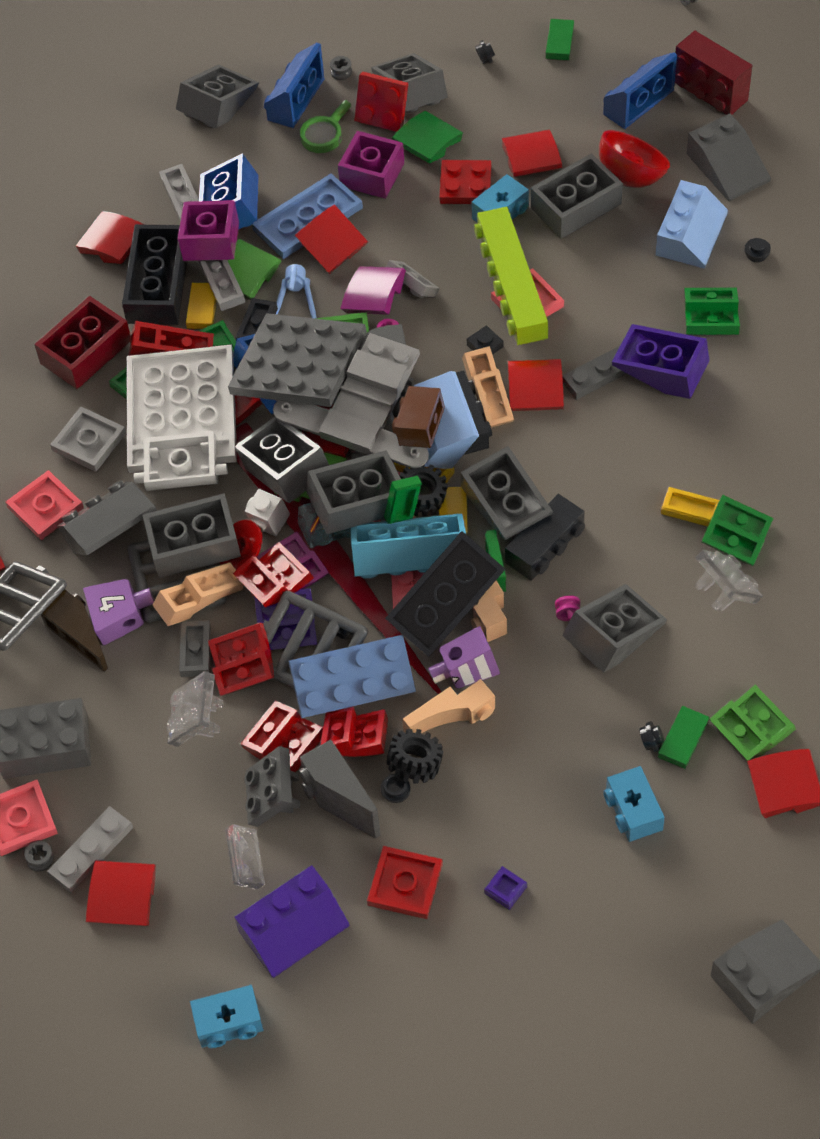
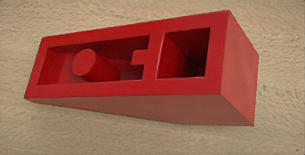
(156, 338)

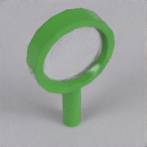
(323, 132)

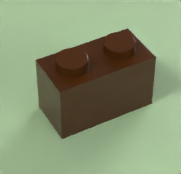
(419, 417)

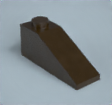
(70, 622)

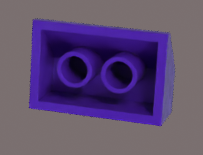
(291, 921)

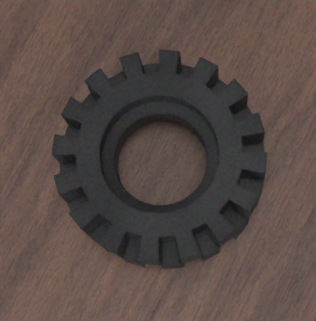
(434, 482)
(411, 767)

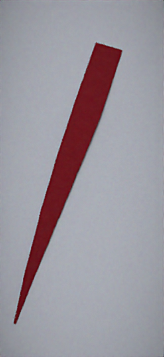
(342, 571)

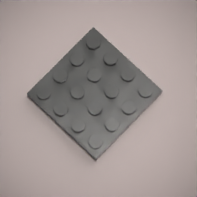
(297, 359)

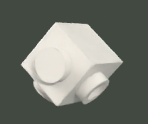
(267, 512)

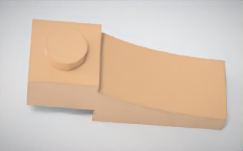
(488, 386)
(195, 593)
(489, 613)
(447, 707)

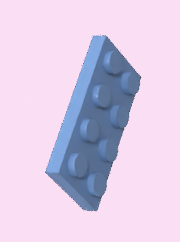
(285, 221)
(352, 676)

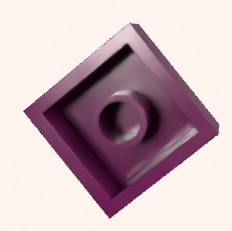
(371, 164)
(208, 230)

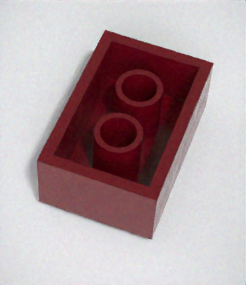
(712, 73)
(83, 342)

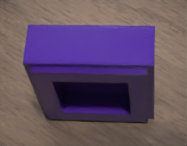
(505, 888)

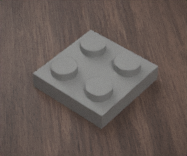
(88, 439)

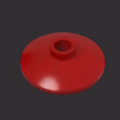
(249, 541)

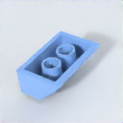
(691, 225)
(456, 427)

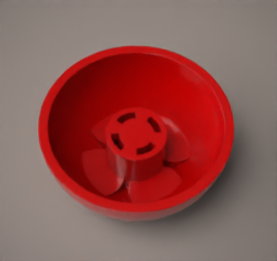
(632, 159)

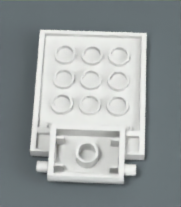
(180, 417)

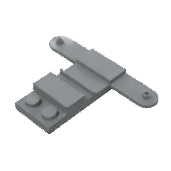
(363, 404)

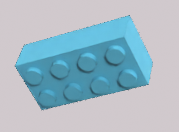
(403, 544)

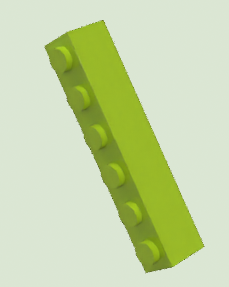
(511, 275)

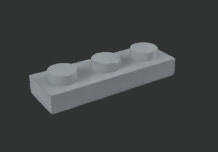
(90, 847)

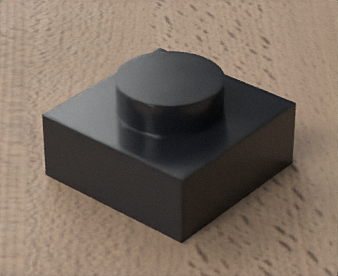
(484, 338)

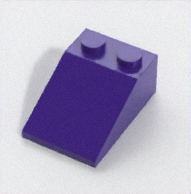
(663, 359)

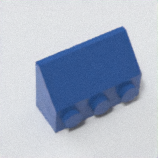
(296, 87)
(641, 90)
(236, 182)

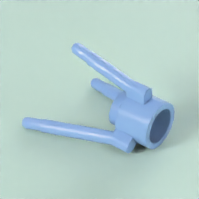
(295, 280)

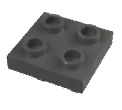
(270, 787)

